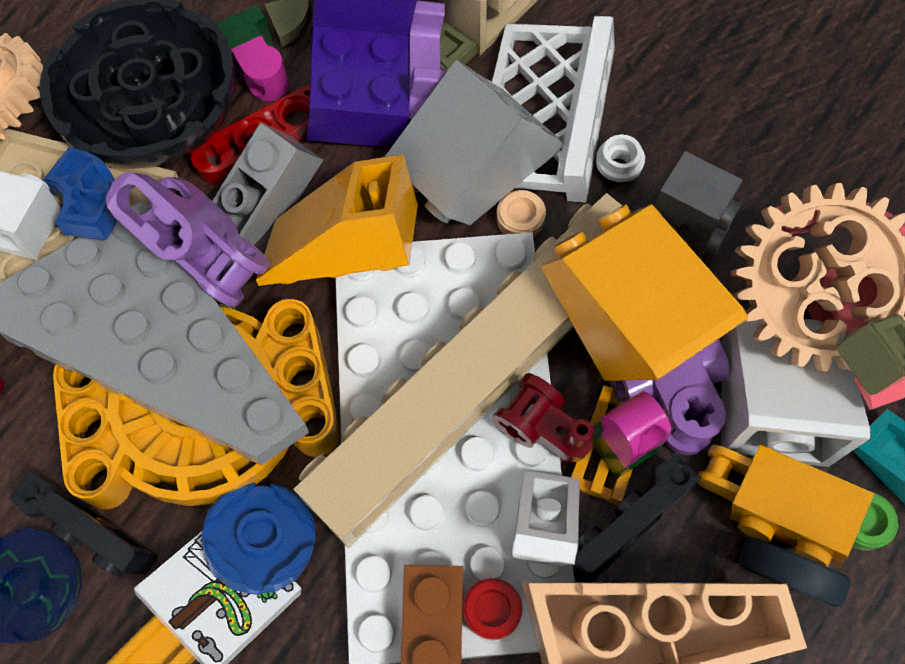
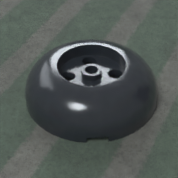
(107, 87)

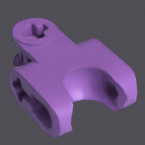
(189, 232)
(687, 393)

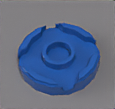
(258, 538)

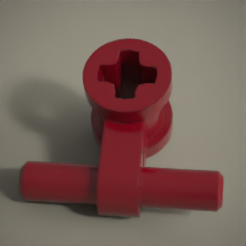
(544, 421)

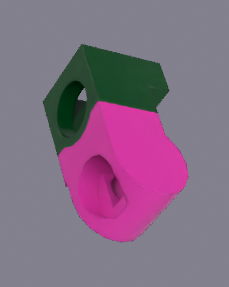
(253, 56)
(631, 433)

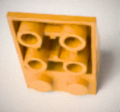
(346, 225)

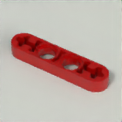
(271, 115)

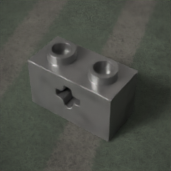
(699, 203)

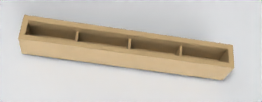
(444, 398)

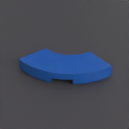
(83, 185)

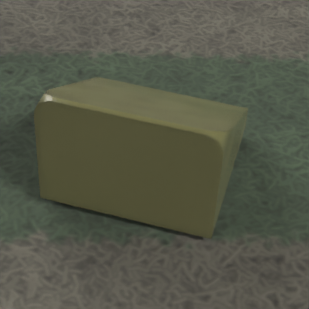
(877, 353)

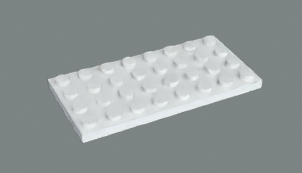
(471, 496)

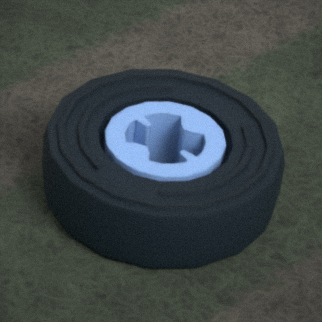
(795, 571)

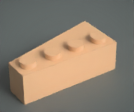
(662, 622)

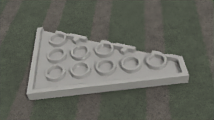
(151, 336)

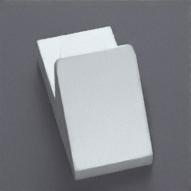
(547, 519)

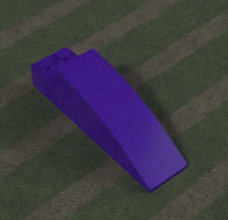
(359, 71)

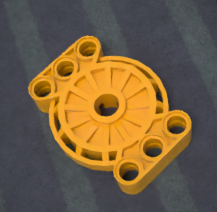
(148, 449)

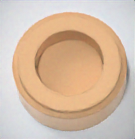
(521, 213)

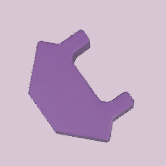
(424, 53)

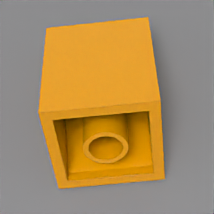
(639, 295)

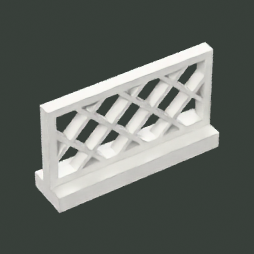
(585, 98)

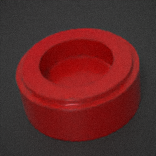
(492, 609)

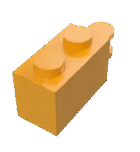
(789, 502)

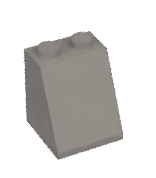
(471, 146)

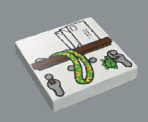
(203, 611)

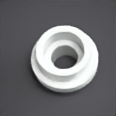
(624, 148)

